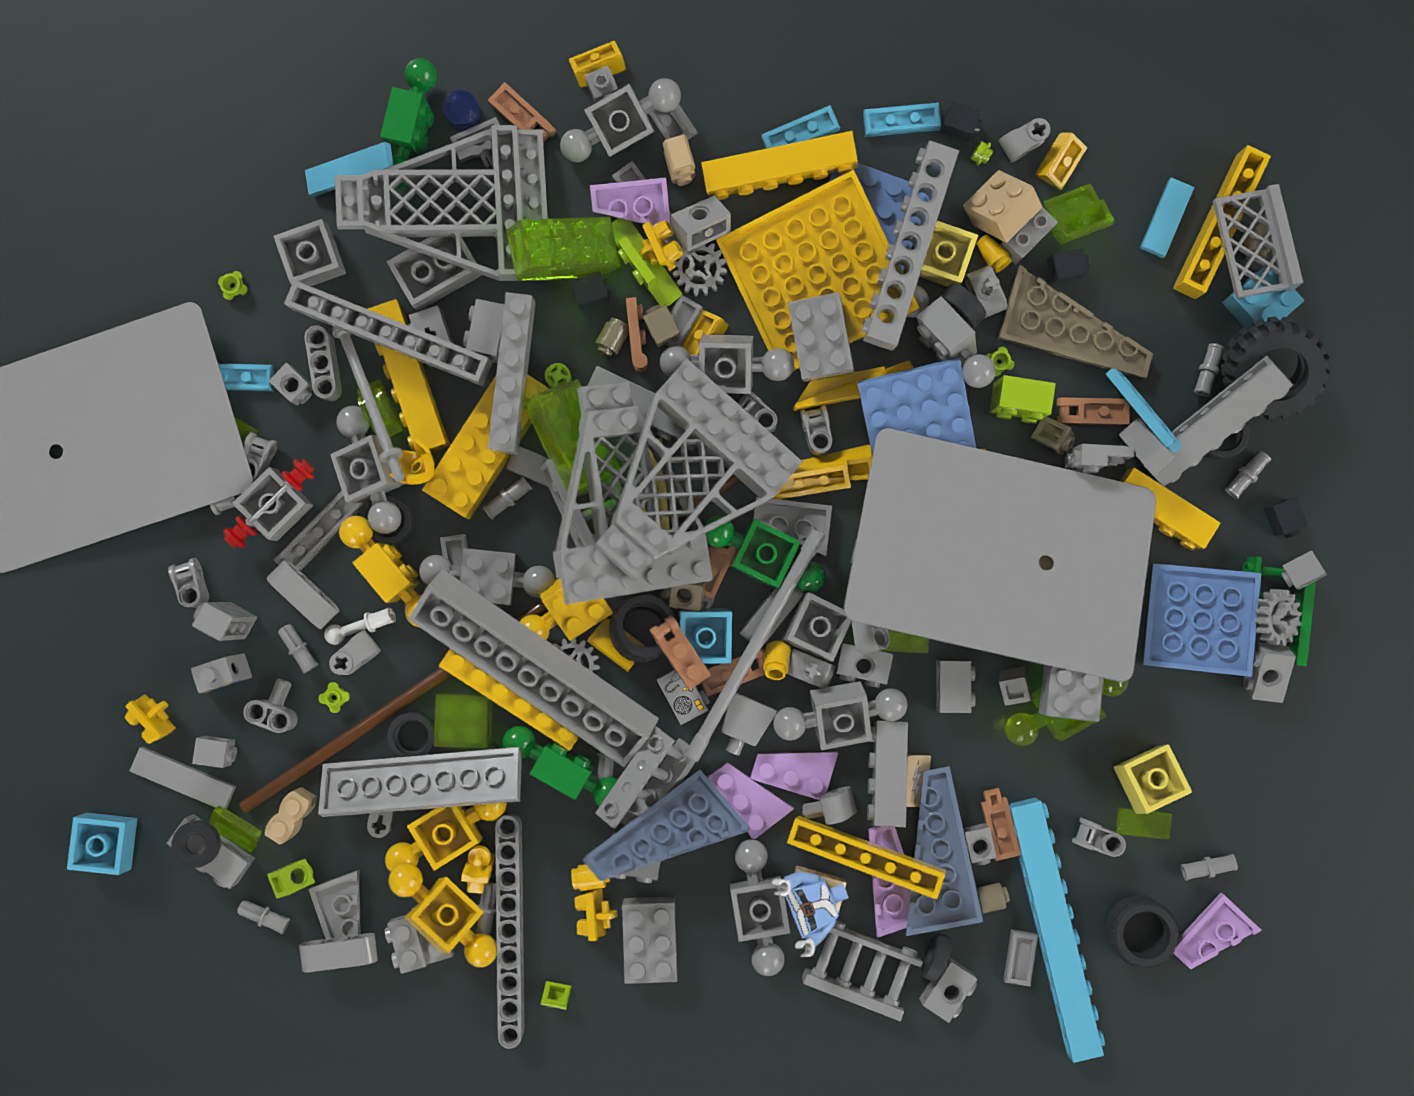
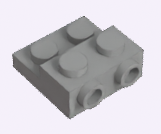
(1092, 457)
(410, 947)

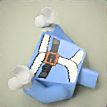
(811, 906)

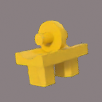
(656, 248)
(151, 717)
(478, 868)
(597, 914)

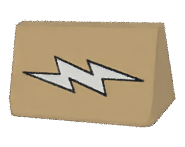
(915, 769)

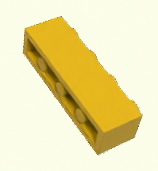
(1174, 514)

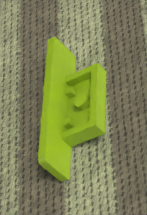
(653, 276)

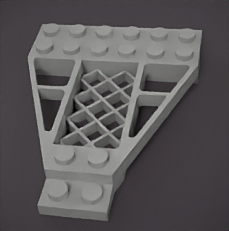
(517, 192)
(731, 439)
(585, 570)

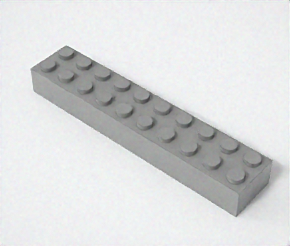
(533, 668)

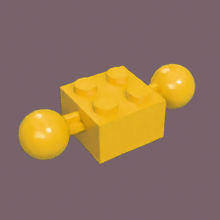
(381, 564)
(571, 618)
(443, 834)
(443, 915)

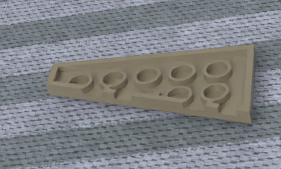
(1060, 326)

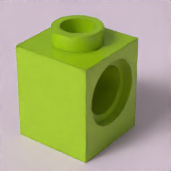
(282, 882)

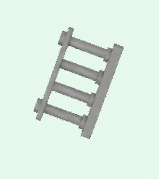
(578, 527)
(638, 772)
(865, 995)

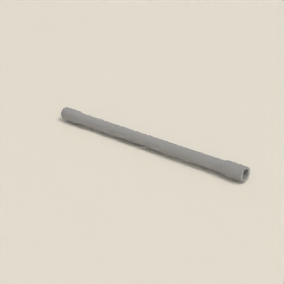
(702, 738)

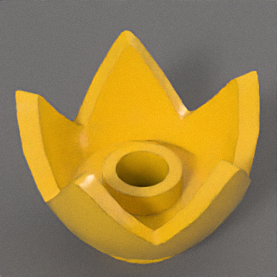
(416, 466)

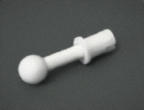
(335, 634)

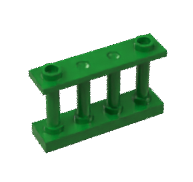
(1304, 596)

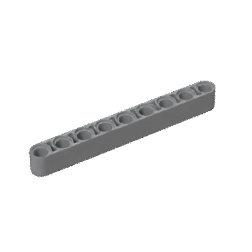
(507, 941)

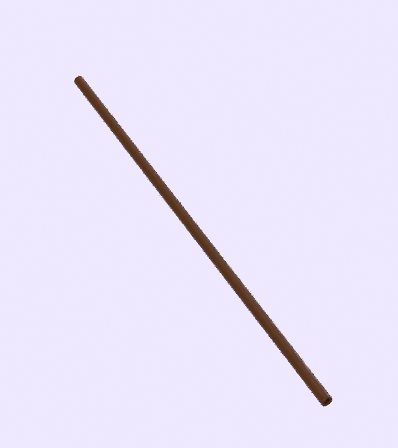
(393, 707)

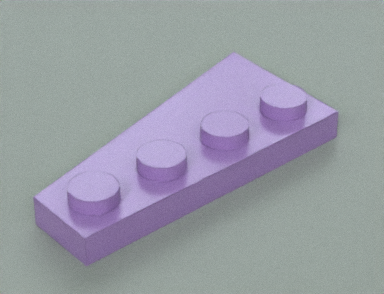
(890, 899)

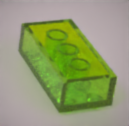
(562, 248)
(556, 421)

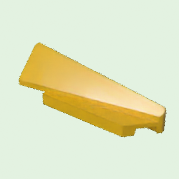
(841, 387)
(828, 472)

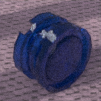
(462, 110)

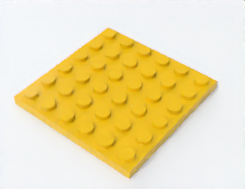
(811, 250)

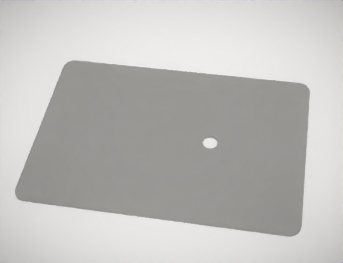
(138, 433)
(957, 548)

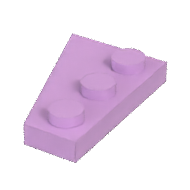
(632, 200)
(796, 772)
(749, 799)
(1213, 931)

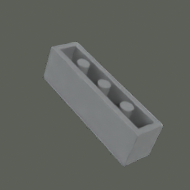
(889, 774)

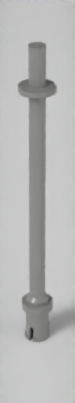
(389, 455)

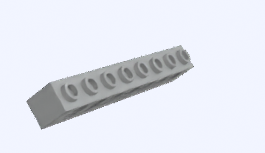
(942, 161)
(388, 333)

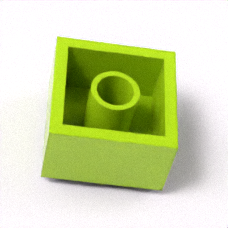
(1022, 398)

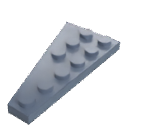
(678, 823)
(943, 844)

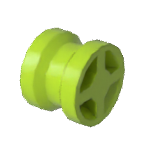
(555, 373)

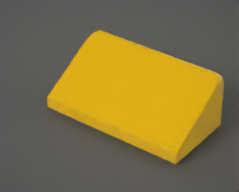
(596, 59)
(1061, 160)
(704, 325)
(601, 640)

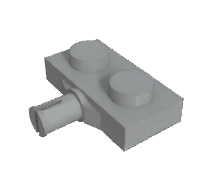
(479, 150)

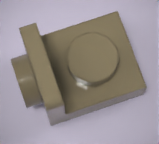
(1054, 435)

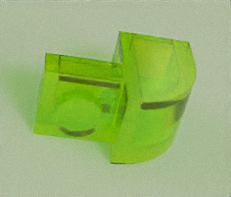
(385, 408)

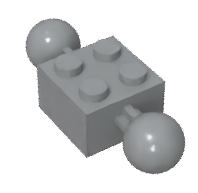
(620, 120)
(951, 338)
(730, 362)
(362, 473)
(490, 574)
(840, 715)
(757, 909)

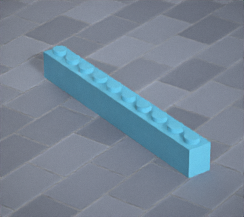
(1055, 931)

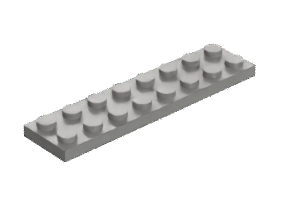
(421, 782)

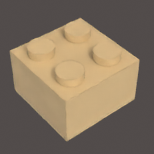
(1002, 206)

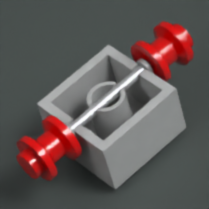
(271, 504)

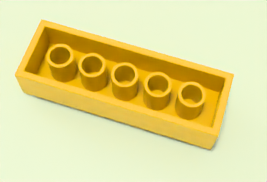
(468, 464)

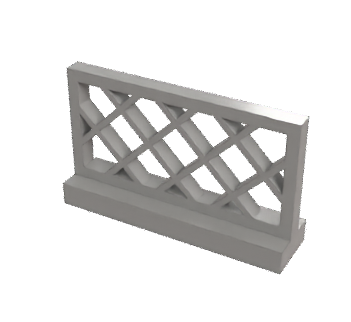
(1279, 242)

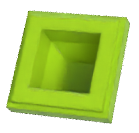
(556, 995)

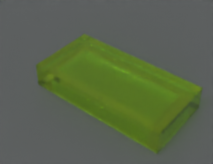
(1150, 825)
(235, 828)

